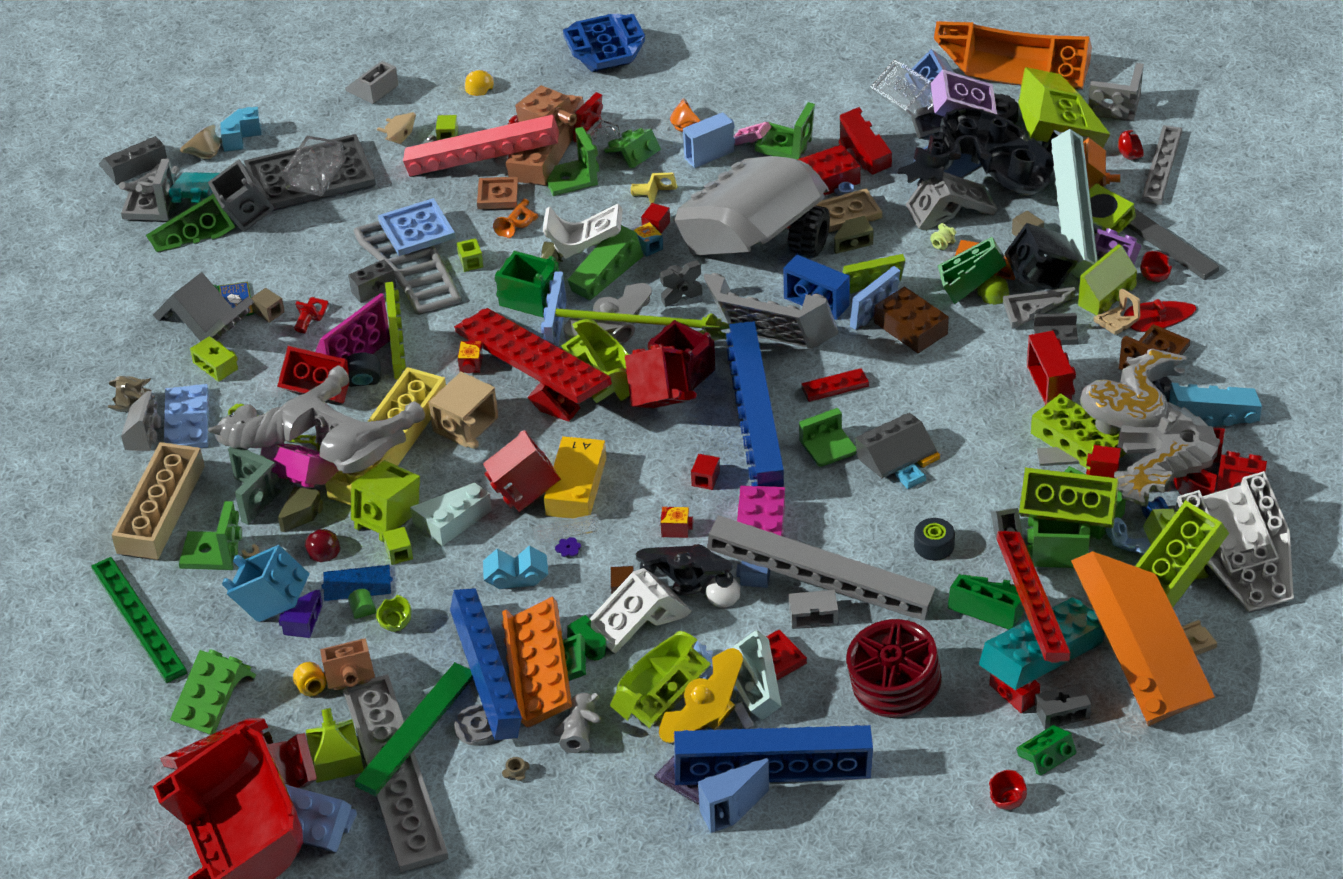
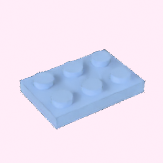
(877, 291)

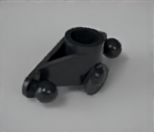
(686, 566)

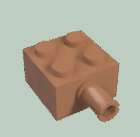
(546, 102)
(347, 664)

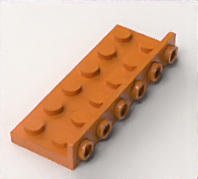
(537, 662)

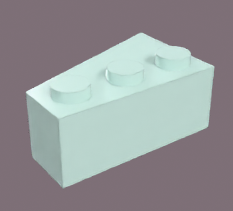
(757, 676)

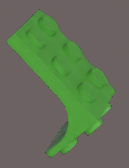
(208, 690)

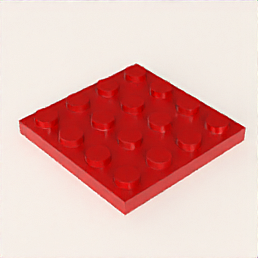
(180, 757)

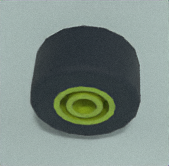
(934, 539)

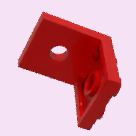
(1234, 468)

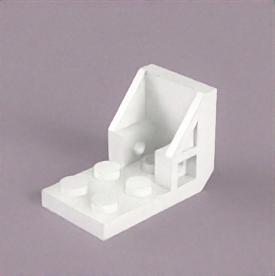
(632, 604)

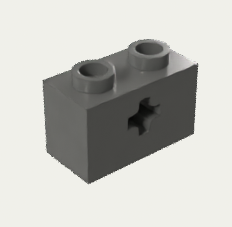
(371, 280)
(1062, 706)

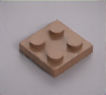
(497, 192)

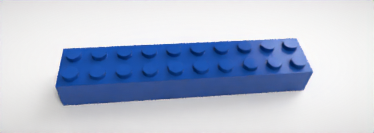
(754, 406)

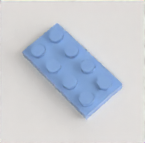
(556, 299)
(186, 416)

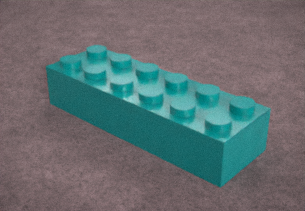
(1016, 653)

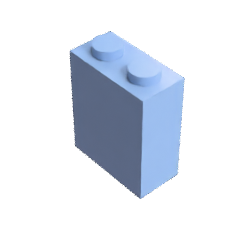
(708, 139)

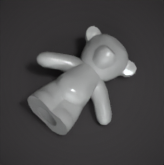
(576, 726)

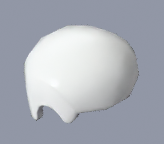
(721, 596)

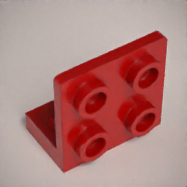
(294, 761)

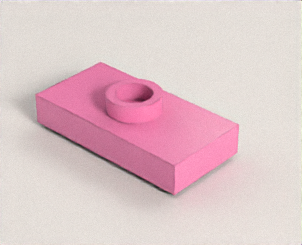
(751, 133)

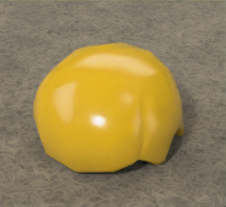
(478, 82)

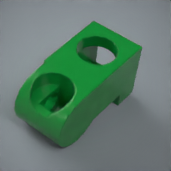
(594, 642)

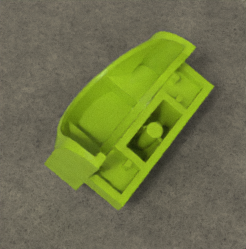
(605, 356)
(659, 679)

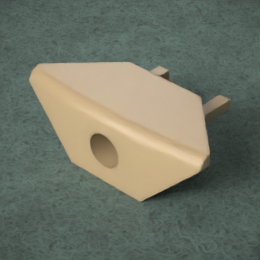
(399, 127)

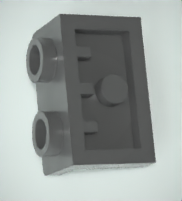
(1062, 324)

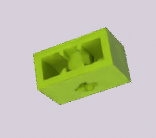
(214, 358)

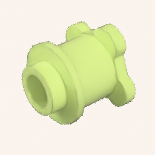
(943, 237)

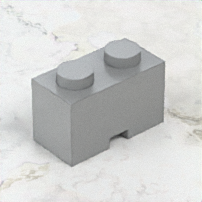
(813, 608)

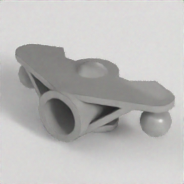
(633, 300)

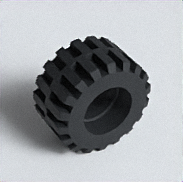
(809, 232)

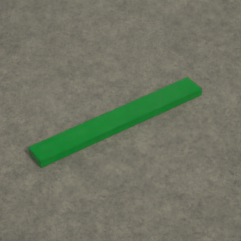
(139, 620)
(414, 729)

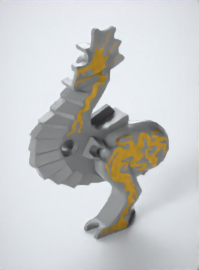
(1150, 425)

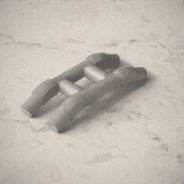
(145, 183)

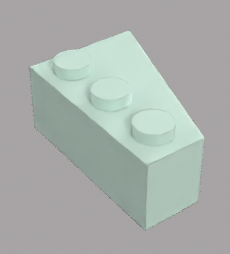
(451, 513)

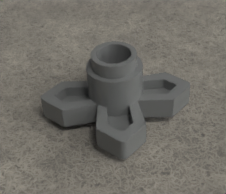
(680, 282)

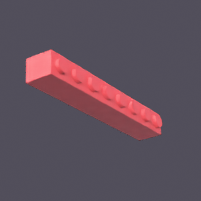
(481, 145)

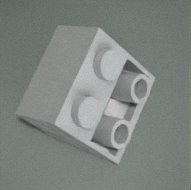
(375, 82)
(141, 424)

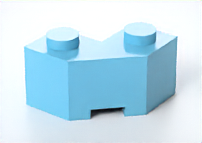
(238, 125)
(510, 572)

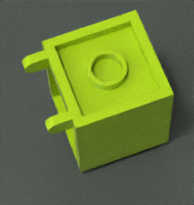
(384, 498)

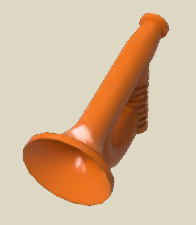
(506, 226)

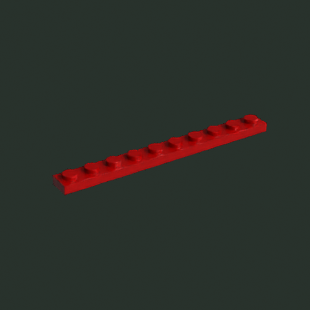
(1033, 597)

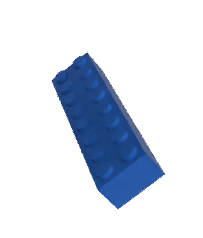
(791, 753)

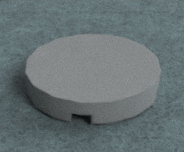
(473, 733)

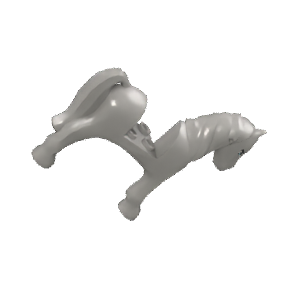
(343, 440)

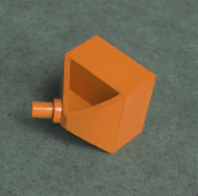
(1096, 165)

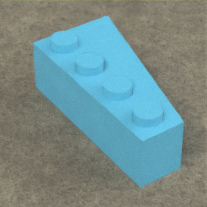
(1218, 405)

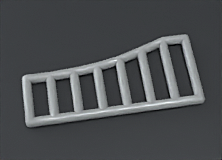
(407, 286)

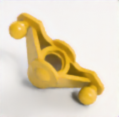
(706, 700)

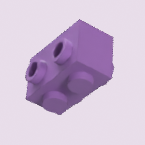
(1109, 239)

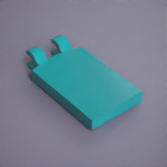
(191, 185)

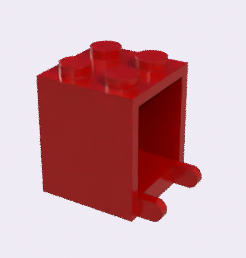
(657, 377)
(525, 468)

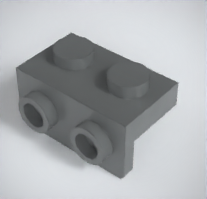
(926, 122)

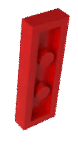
(835, 384)

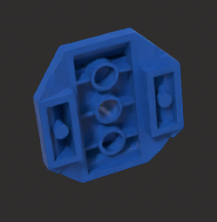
(605, 40)

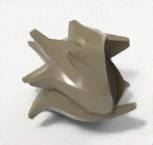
(127, 392)

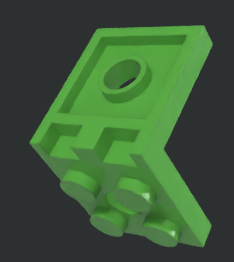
(793, 140)
(581, 171)
(222, 543)

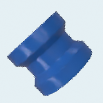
(1157, 503)

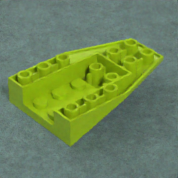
(1053, 104)

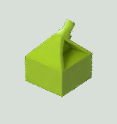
(334, 748)

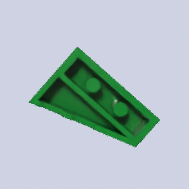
(971, 268)
(986, 600)

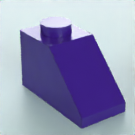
(303, 617)

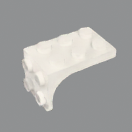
(574, 238)

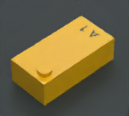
(580, 469)

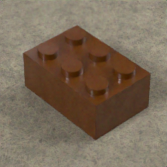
(911, 319)

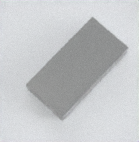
(1054, 456)

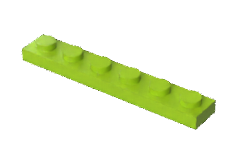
(396, 335)

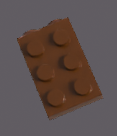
(1154, 338)

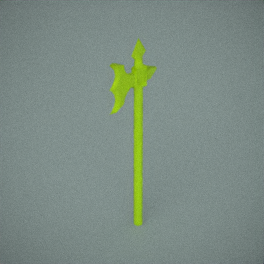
(708, 324)

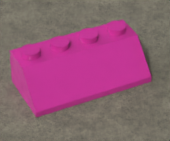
(299, 464)

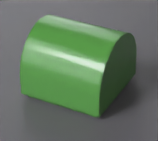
(361, 603)

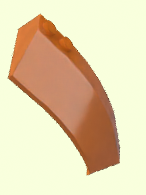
(1004, 54)
(1144, 636)

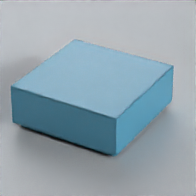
(910, 476)

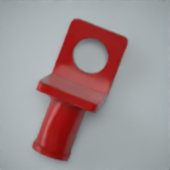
(309, 312)

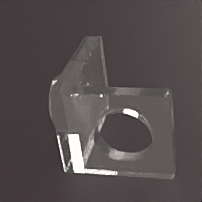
(599, 129)

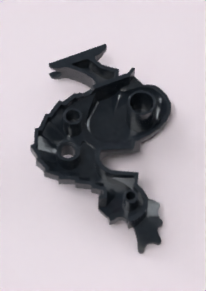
(992, 141)

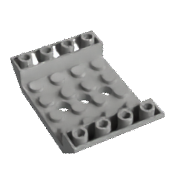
(774, 322)

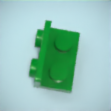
(1048, 749)

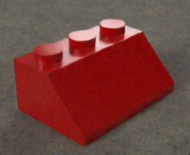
(308, 369)

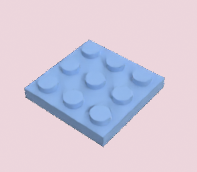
(416, 227)

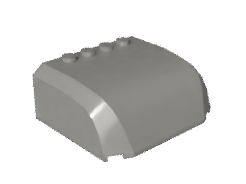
(749, 205)

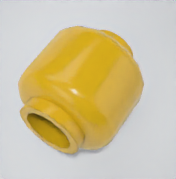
(309, 679)

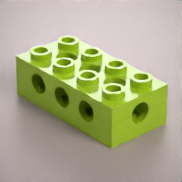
(1071, 429)

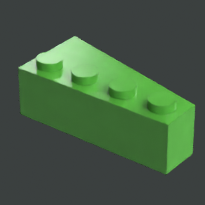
(606, 263)

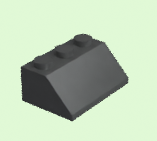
(134, 160)
(894, 445)

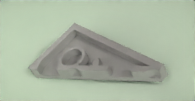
(1023, 307)

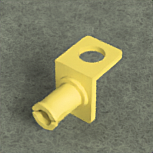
(655, 184)

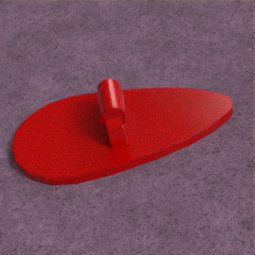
(1160, 314)

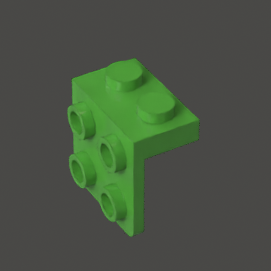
(635, 146)
(825, 438)

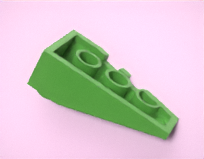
(195, 224)

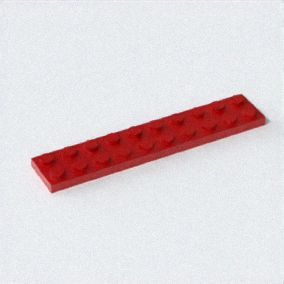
(533, 355)

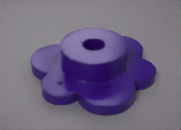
(568, 547)

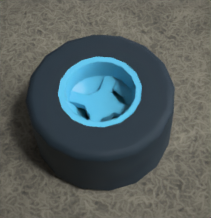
(363, 369)

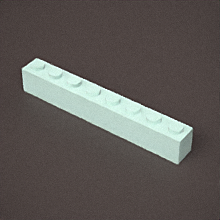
(1074, 198)

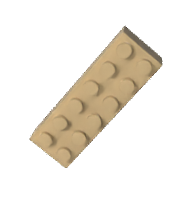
(158, 501)

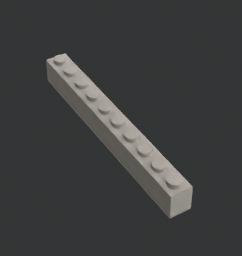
(821, 568)

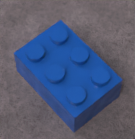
(809, 277)

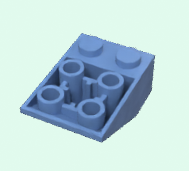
(732, 794)

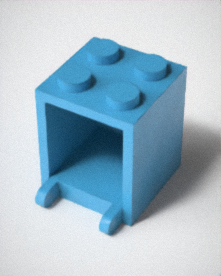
(267, 583)

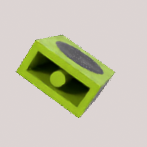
(1110, 209)

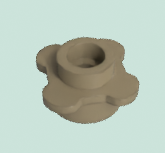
(515, 763)

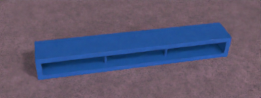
(485, 664)

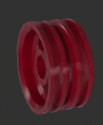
(893, 655)

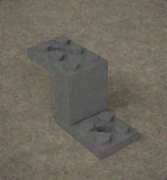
(204, 308)

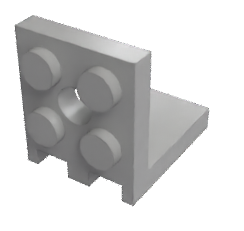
(1124, 97)
(157, 202)

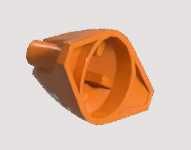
(683, 116)

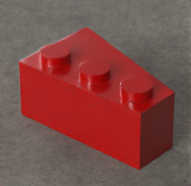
(862, 142)

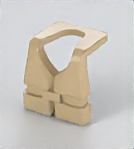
(1113, 321)

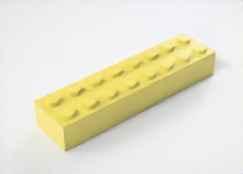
(410, 387)

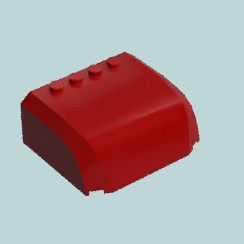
(235, 809)

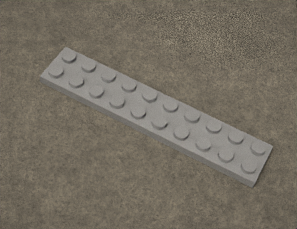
(404, 798)

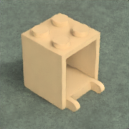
(463, 410)

